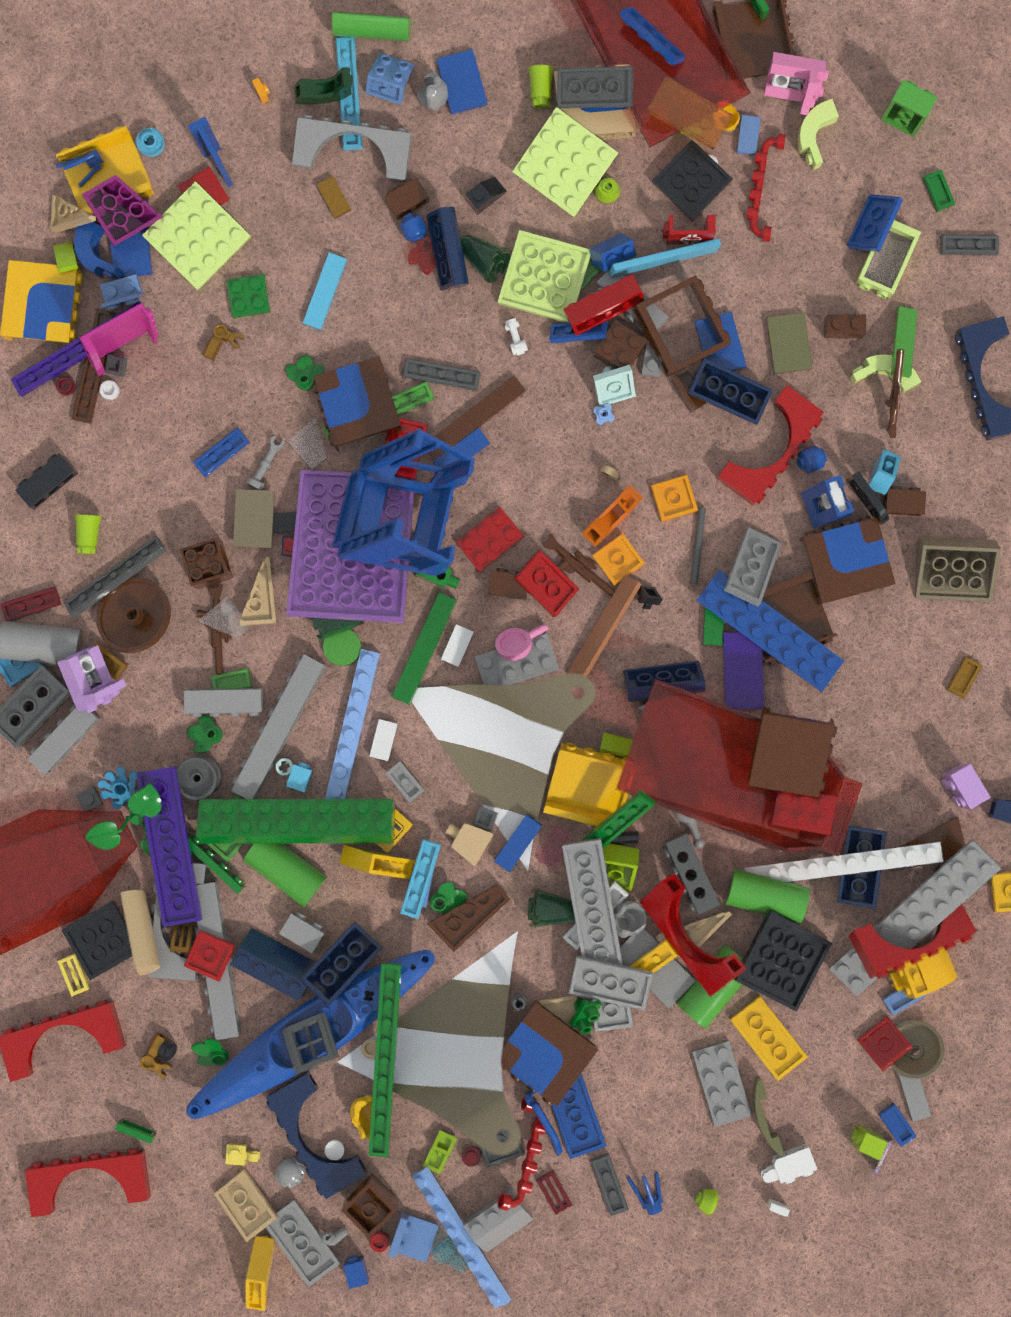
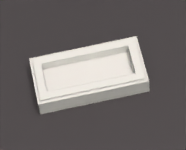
(457, 645)
(383, 740)

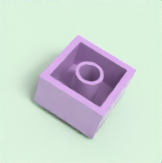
(965, 786)

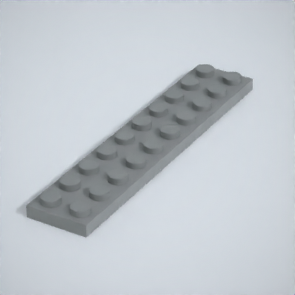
(923, 909)
(595, 918)

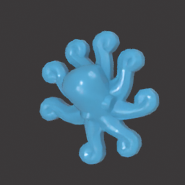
(120, 786)

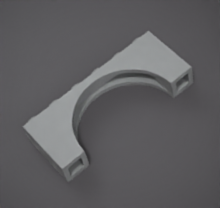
(315, 134)
(173, 963)

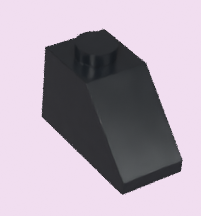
(484, 194)

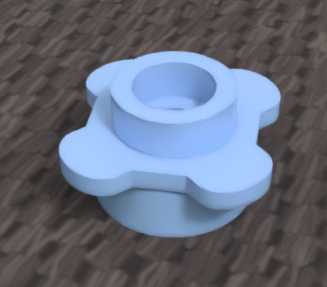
(605, 409)

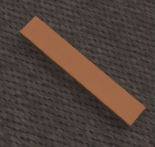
(605, 626)

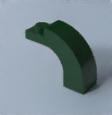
(324, 90)

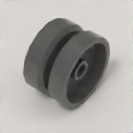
(209, 772)

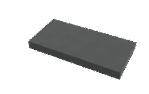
(595, 87)

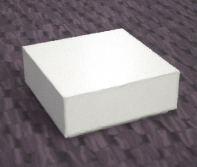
(778, 1207)

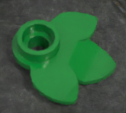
(304, 369)
(201, 734)
(450, 896)
(210, 1052)

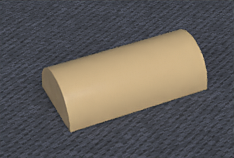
(140, 931)

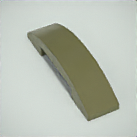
(758, 1095)

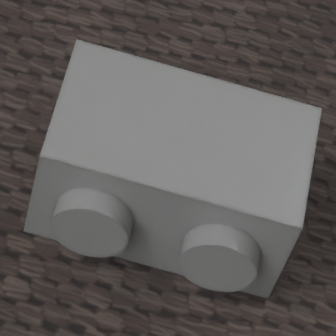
(303, 931)

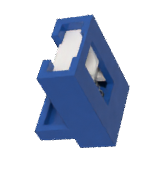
(827, 502)

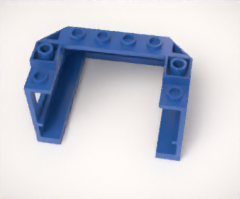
(358, 530)

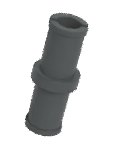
(517, 1005)

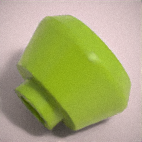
(607, 190)
(707, 1200)

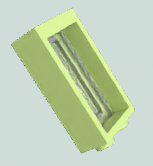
(885, 268)

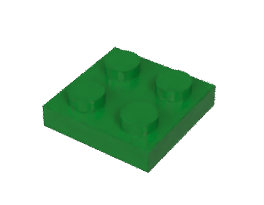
(248, 296)

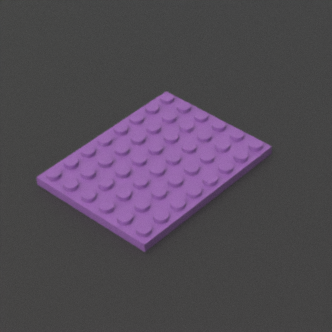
(335, 586)

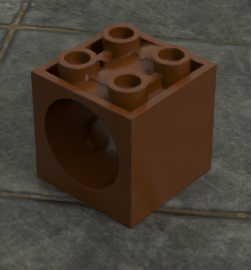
(206, 563)
(370, 1205)

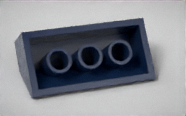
(272, 963)

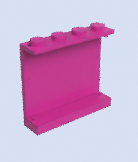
(118, 333)

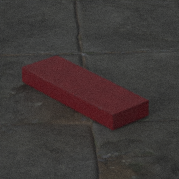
(31, 604)

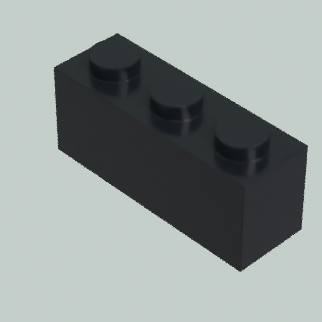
(46, 481)

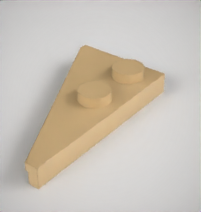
(67, 215)
(260, 603)
(703, 929)

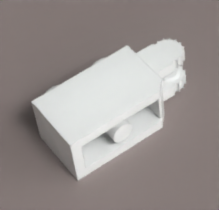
(793, 1164)

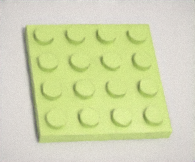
(565, 162)
(196, 236)
(544, 276)

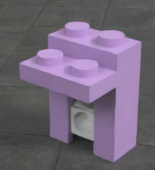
(92, 682)

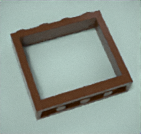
(655, 339)

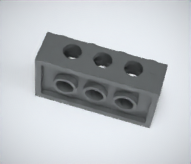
(43, 709)
(706, 899)

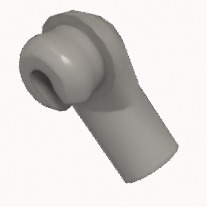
(333, 1238)

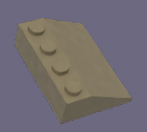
(956, 568)

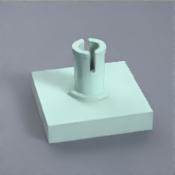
(614, 385)

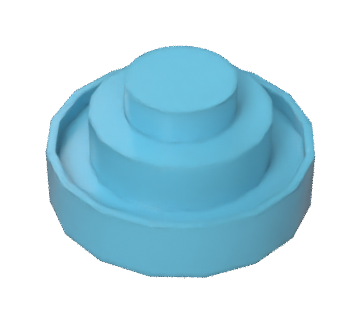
(150, 142)

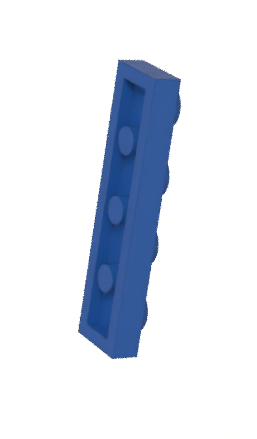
(653, 36)

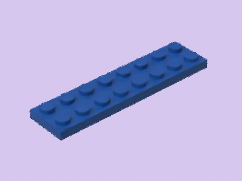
(772, 634)

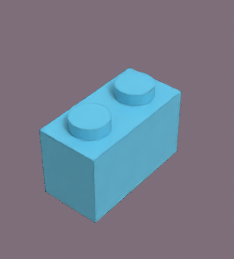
(884, 471)

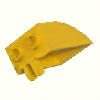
(924, 976)

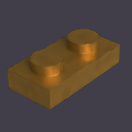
(115, 665)

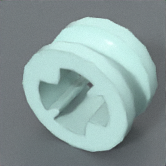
(279, 763)

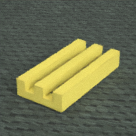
(81, 973)

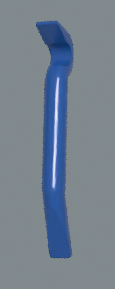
(544, 1121)

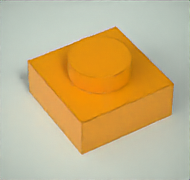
(261, 89)

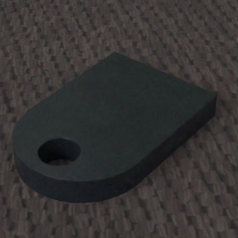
(868, 497)

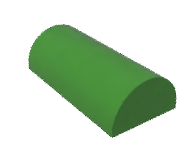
(371, 26)
(286, 871)
(763, 893)
(703, 1007)

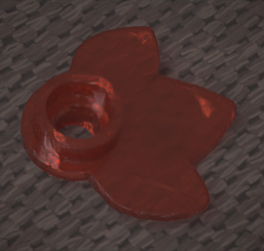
(423, 257)

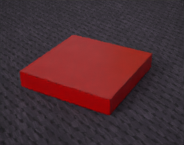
(209, 183)
(209, 955)
(884, 1043)

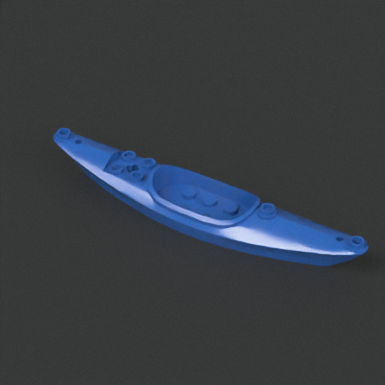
(267, 1058)

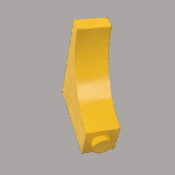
(376, 862)
(259, 1272)

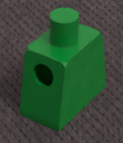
(447, 579)

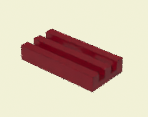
(562, 1206)

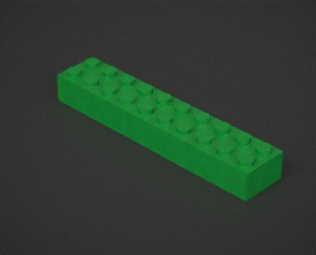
(295, 821)

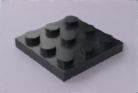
(692, 180)
(99, 940)

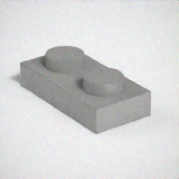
(651, 365)
(405, 781)

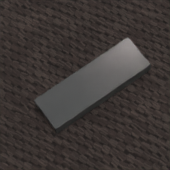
(970, 245)
(609, 1184)

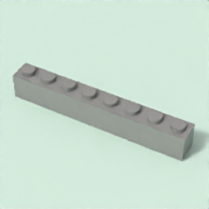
(278, 728)
(221, 994)

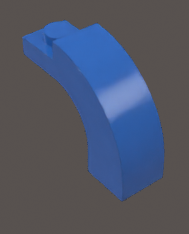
(86, 246)

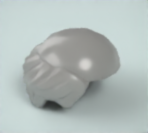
(289, 1172)

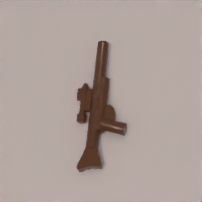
(894, 401)
(582, 566)
(216, 636)

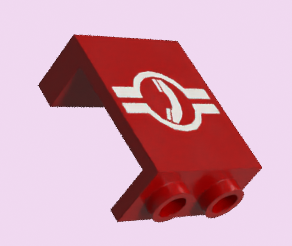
(689, 237)

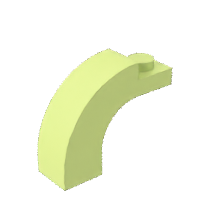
(818, 117)
(882, 365)

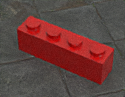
(604, 304)

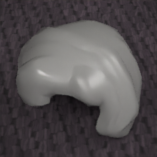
(434, 93)
(629, 918)

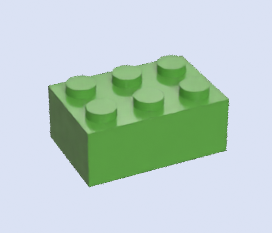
(909, 108)

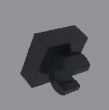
(649, 597)

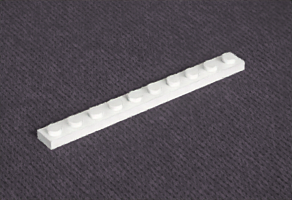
(851, 863)

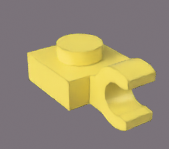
(238, 1154)

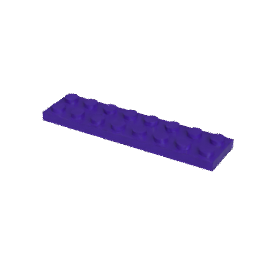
(171, 850)

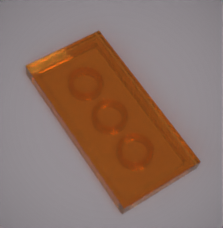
(689, 113)

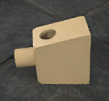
(469, 841)

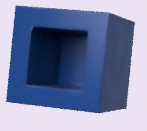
(356, 1271)

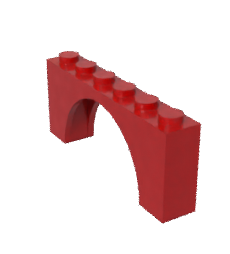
(800, 417)
(880, 956)
(709, 970)
(99, 1021)
(126, 1167)

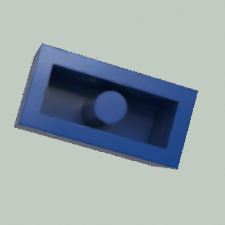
(611, 251)

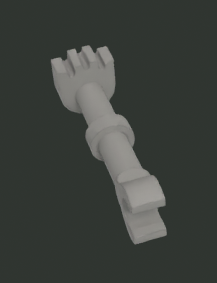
(264, 465)

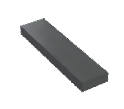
(441, 374)

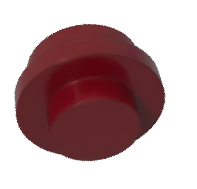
(65, 386)
(471, 1156)

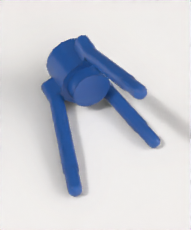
(92, 159)
(651, 1202)

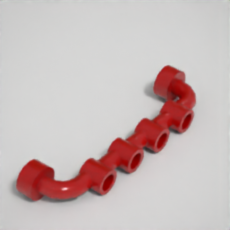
(758, 177)
(528, 1166)

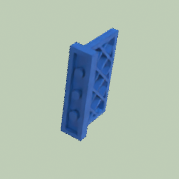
(208, 145)

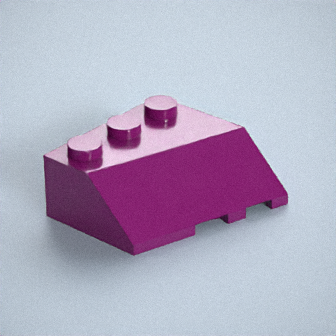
(119, 209)

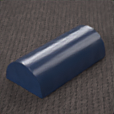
(447, 248)
(729, 391)
(682, 675)
(862, 887)
(341, 964)

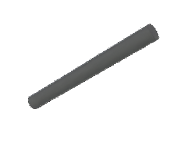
(698, 545)

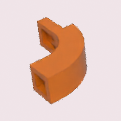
(613, 516)

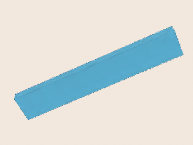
(349, 106)
(664, 258)

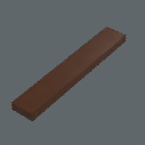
(90, 381)
(479, 414)

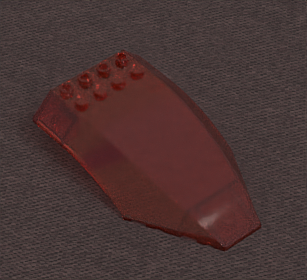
(53, 871)

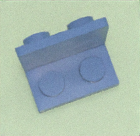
(389, 78)
(121, 290)
(413, 1237)

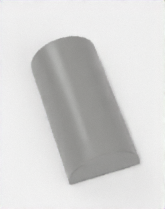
(37, 642)

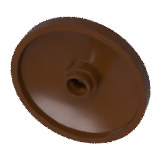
(134, 615)

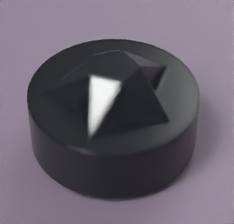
(167, 1050)

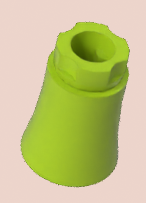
(541, 85)
(87, 533)

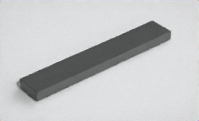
(115, 577)

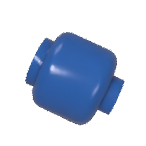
(413, 227)
(811, 459)

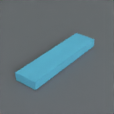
(324, 291)
(420, 878)

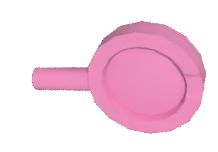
(516, 642)

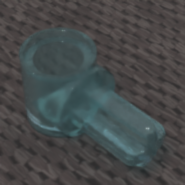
(446, 1253)

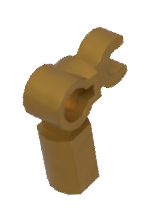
(221, 333)
(149, 1062)

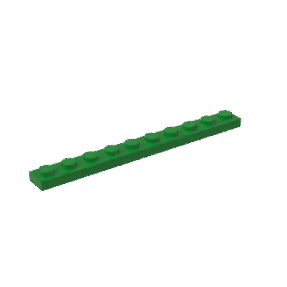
(385, 1059)

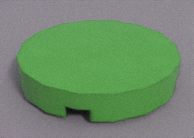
(342, 648)

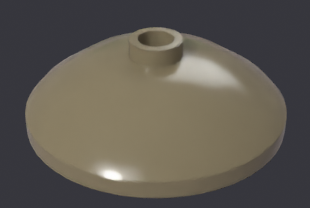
(928, 1042)

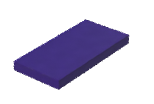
(742, 672)

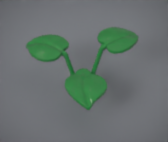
(141, 803)

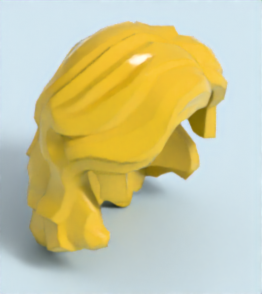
(361, 1115)

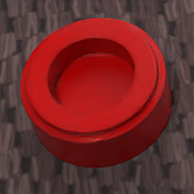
(379, 1241)

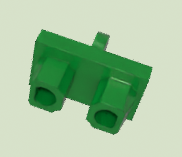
(585, 1014)

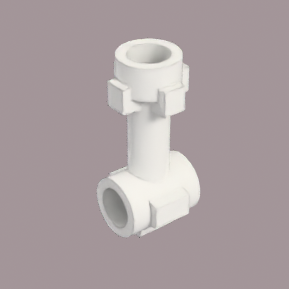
(518, 346)

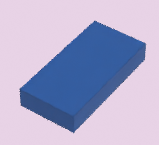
(897, 1125)

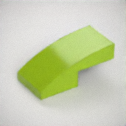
(65, 257)
(439, 1152)

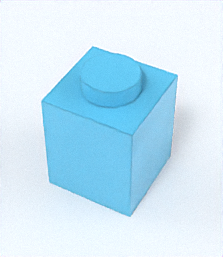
(300, 777)

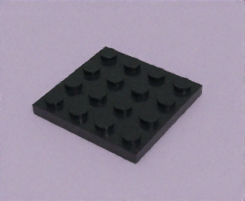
(783, 960)

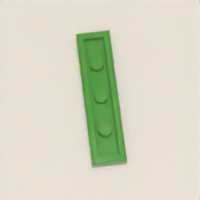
(904, 338)

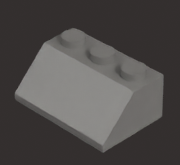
(492, 1225)

